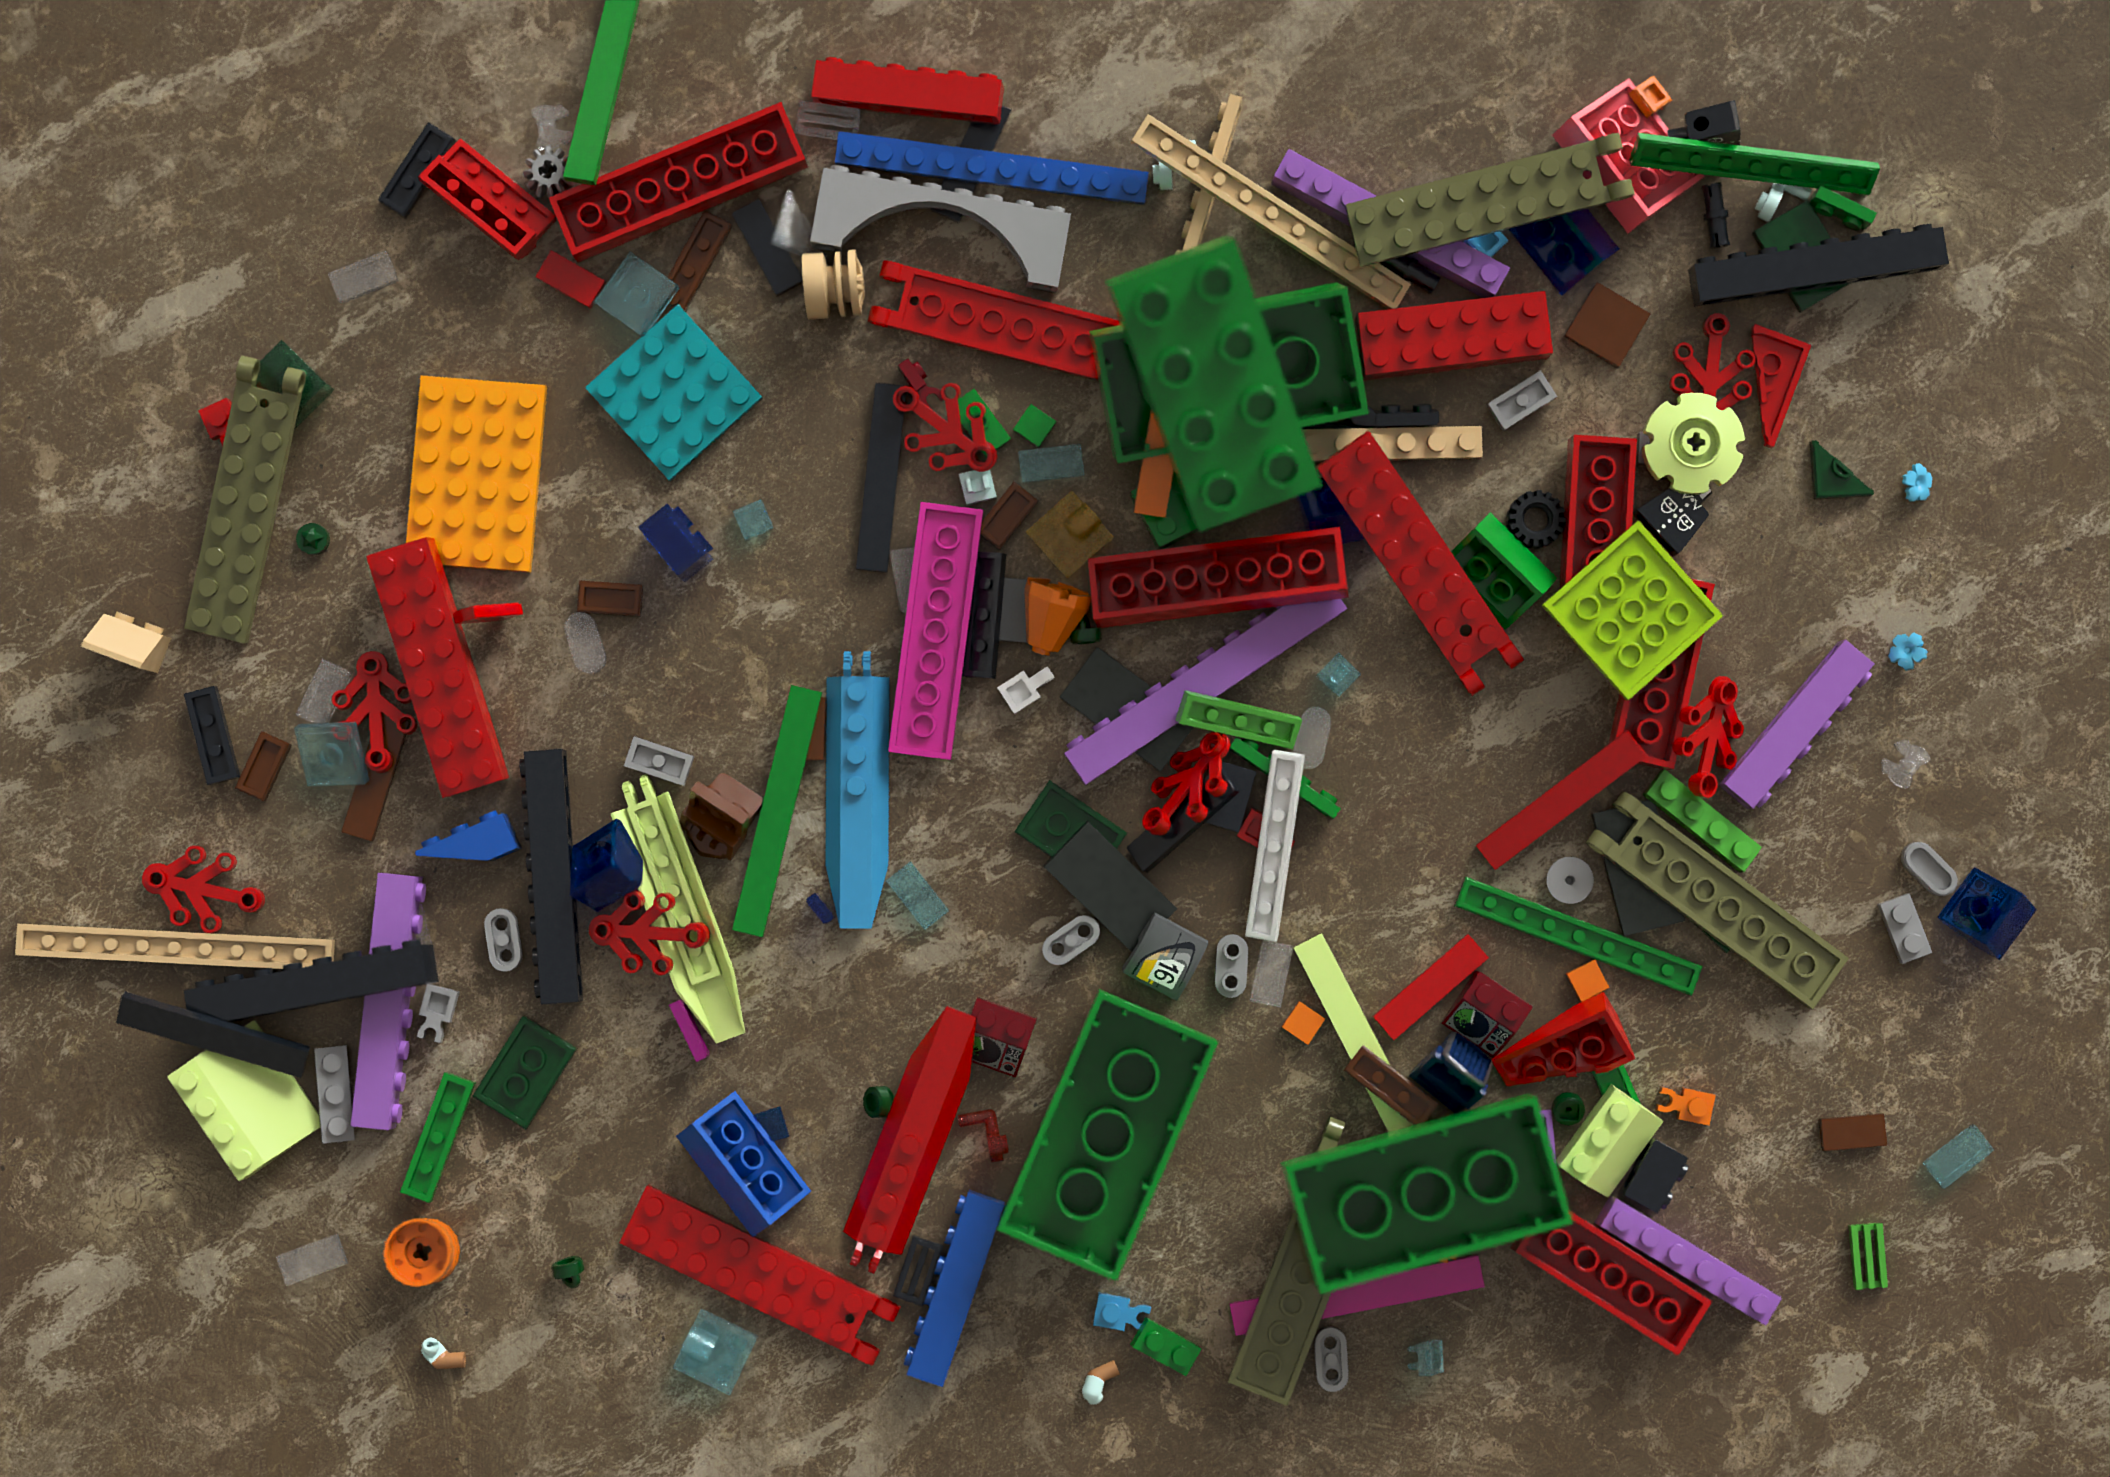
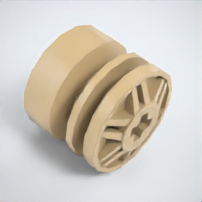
(832, 284)

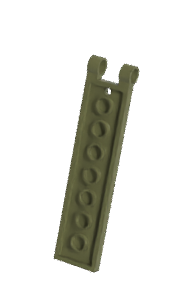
(1484, 201)
(244, 504)
(1721, 903)
(1284, 1314)

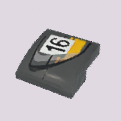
(1165, 956)

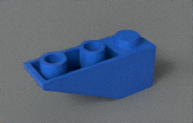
(483, 841)

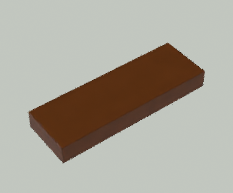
(1391, 1086)

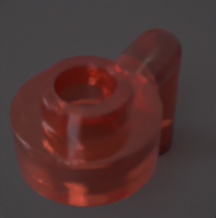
(996, 1143)

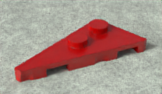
(1777, 374)

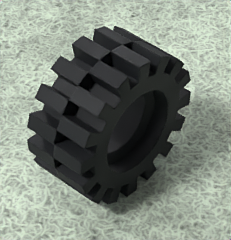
(1554, 515)

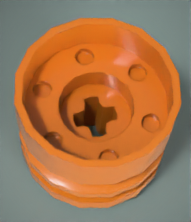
(406, 1242)

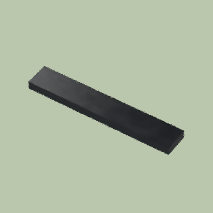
(880, 481)
(212, 1034)

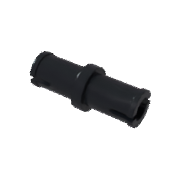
(1715, 215)
(1413, 272)

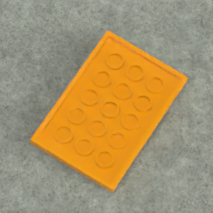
(477, 471)

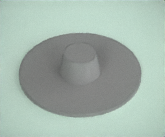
(1570, 880)

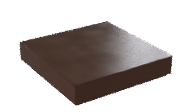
(1607, 325)

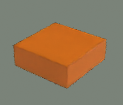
(1650, 97)
(1587, 980)
(1303, 1022)

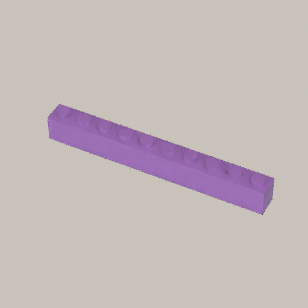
(1211, 676)

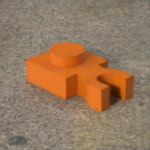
(1690, 1105)

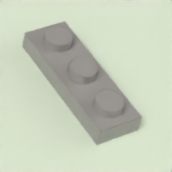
(333, 1094)

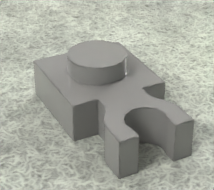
(437, 1006)

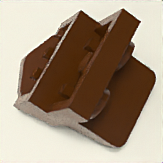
(719, 816)

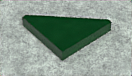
(1832, 477)

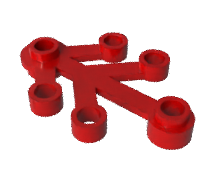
(1709, 378)
(949, 430)
(1720, 701)
(374, 705)
(1210, 754)
(197, 887)
(642, 932)

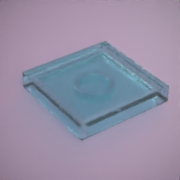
(636, 294)
(331, 754)

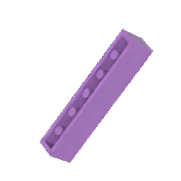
(1796, 724)
(1688, 1260)

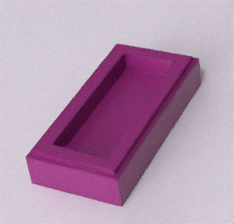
(689, 1030)

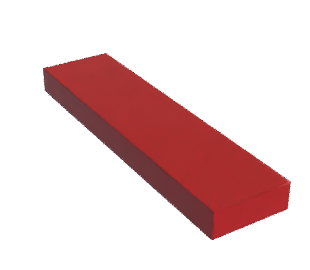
(1430, 987)

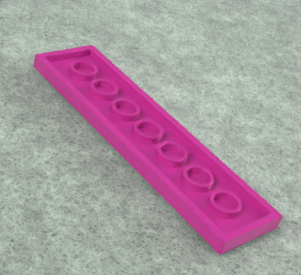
(935, 630)

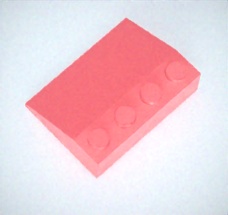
(1619, 114)

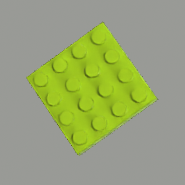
(1632, 610)

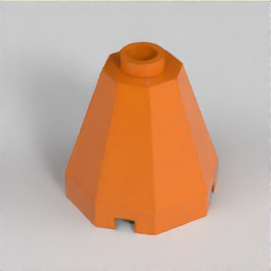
(1052, 613)

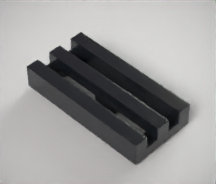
(926, 1245)

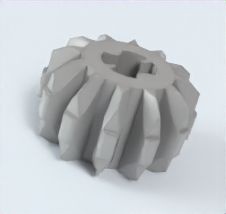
(541, 167)

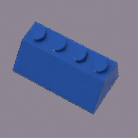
(749, 1177)

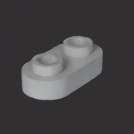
(1070, 939)
(500, 940)
(1231, 965)
(1331, 1358)

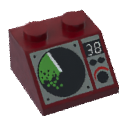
(1486, 1014)
(1000, 1036)

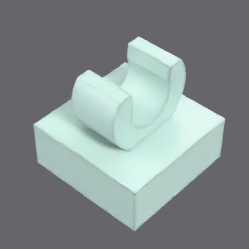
(977, 486)

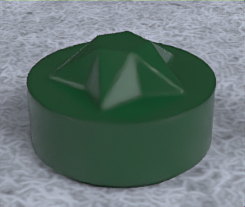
(313, 539)
(1568, 1108)

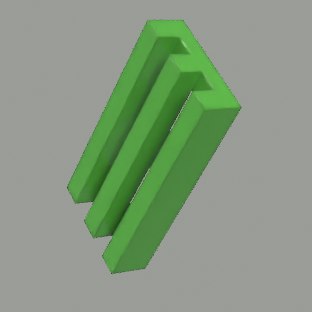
(1871, 1283)

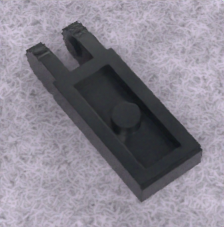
(1392, 416)

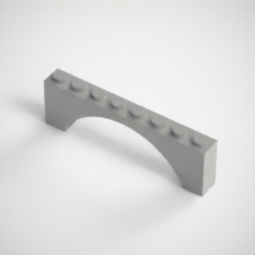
(853, 201)

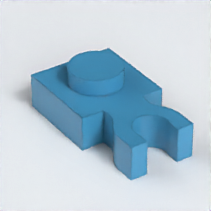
(1115, 1312)

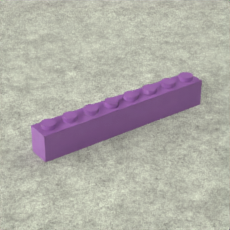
(1330, 194)
(387, 1013)

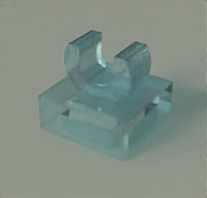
(1338, 674)
(1429, 1357)

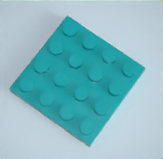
(674, 392)

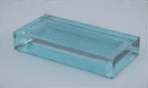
(1051, 463)
(917, 895)
(1958, 1156)

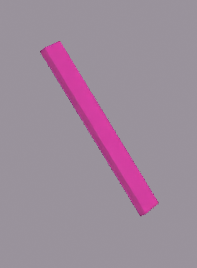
(1393, 1289)

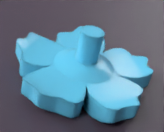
(1918, 481)
(1907, 650)

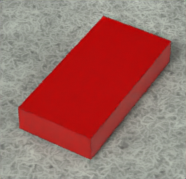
(570, 279)
(487, 613)

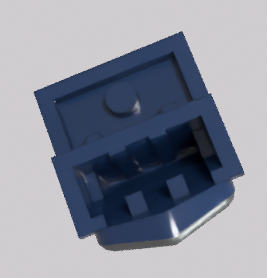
(1454, 1073)

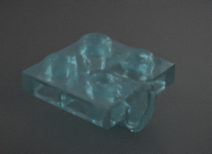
(715, 1351)

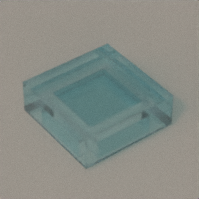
(753, 519)

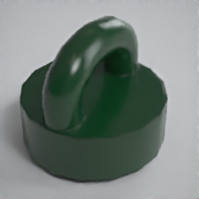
(1085, 633)
(878, 1101)
(568, 1268)

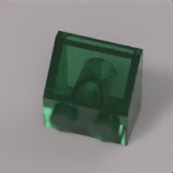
(272, 373)

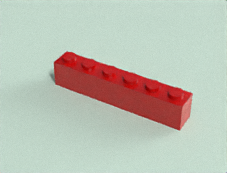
(908, 91)

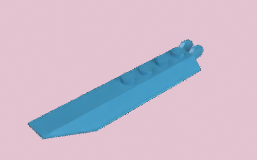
(857, 792)

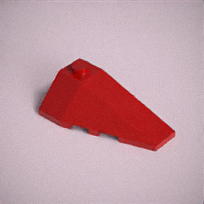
(1574, 1042)

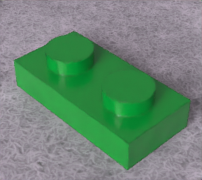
(1853, 214)
(1165, 1346)

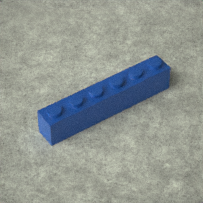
(955, 1288)

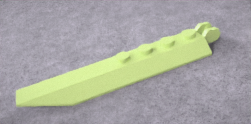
(702, 974)

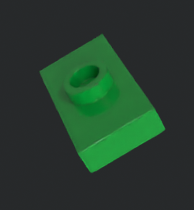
(993, 429)

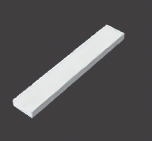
(1274, 845)

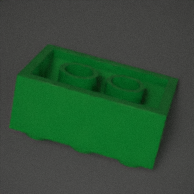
(1502, 570)

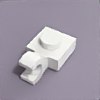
(1021, 689)

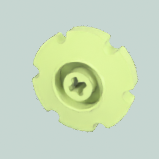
(1711, 428)

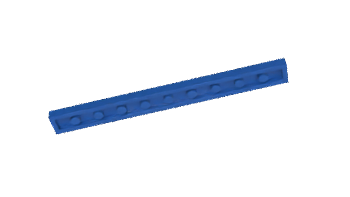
(991, 168)

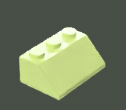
(1609, 1141)

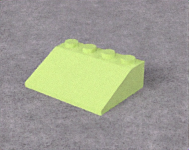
(245, 1108)

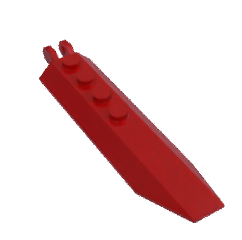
(912, 1138)

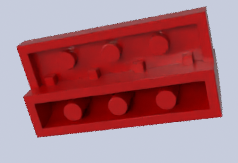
(488, 199)

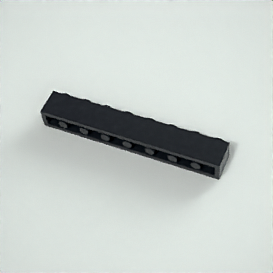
(1818, 266)
(550, 864)
(315, 984)

